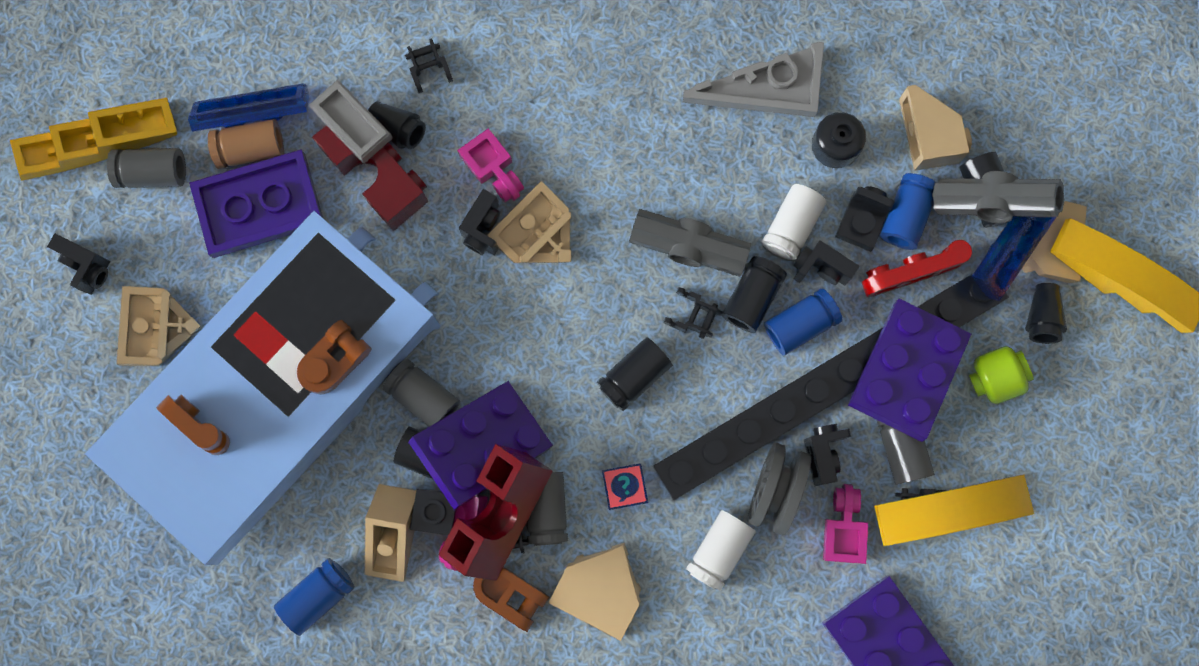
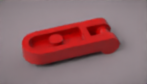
(916, 269)

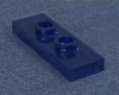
(249, 107)
(1010, 254)

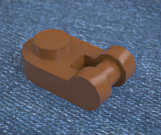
(320, 370)
(182, 415)
(498, 593)

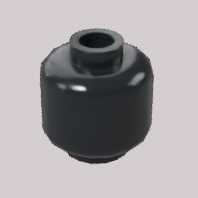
(838, 140)

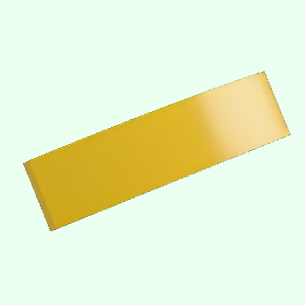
(953, 510)

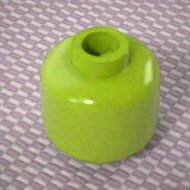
(1001, 375)

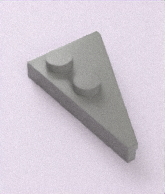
(779, 86)

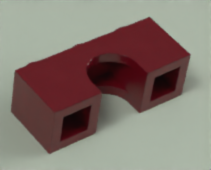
(394, 193)
(484, 543)

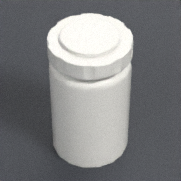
(794, 222)
(720, 550)

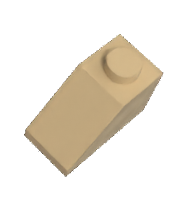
(933, 130)
(389, 533)

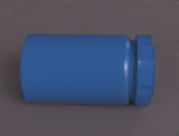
(910, 212)
(803, 321)
(314, 596)

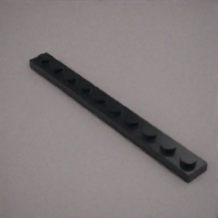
(800, 399)

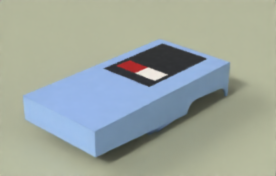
(248, 386)

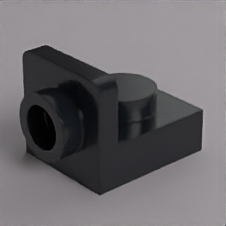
(480, 217)
(864, 217)
(831, 264)
(90, 266)
(825, 462)
(432, 513)

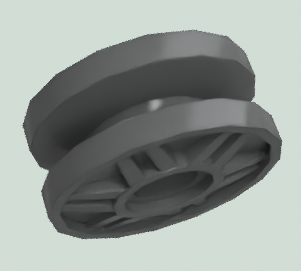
(779, 489)

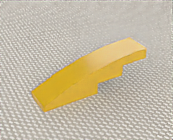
(91, 139)
(1131, 275)

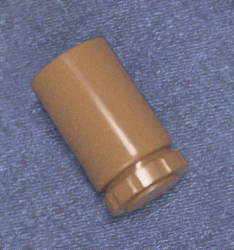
(245, 143)

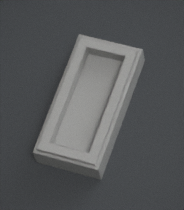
(350, 121)

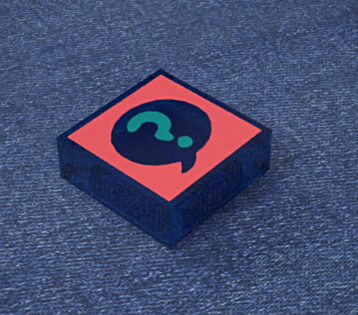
(625, 486)

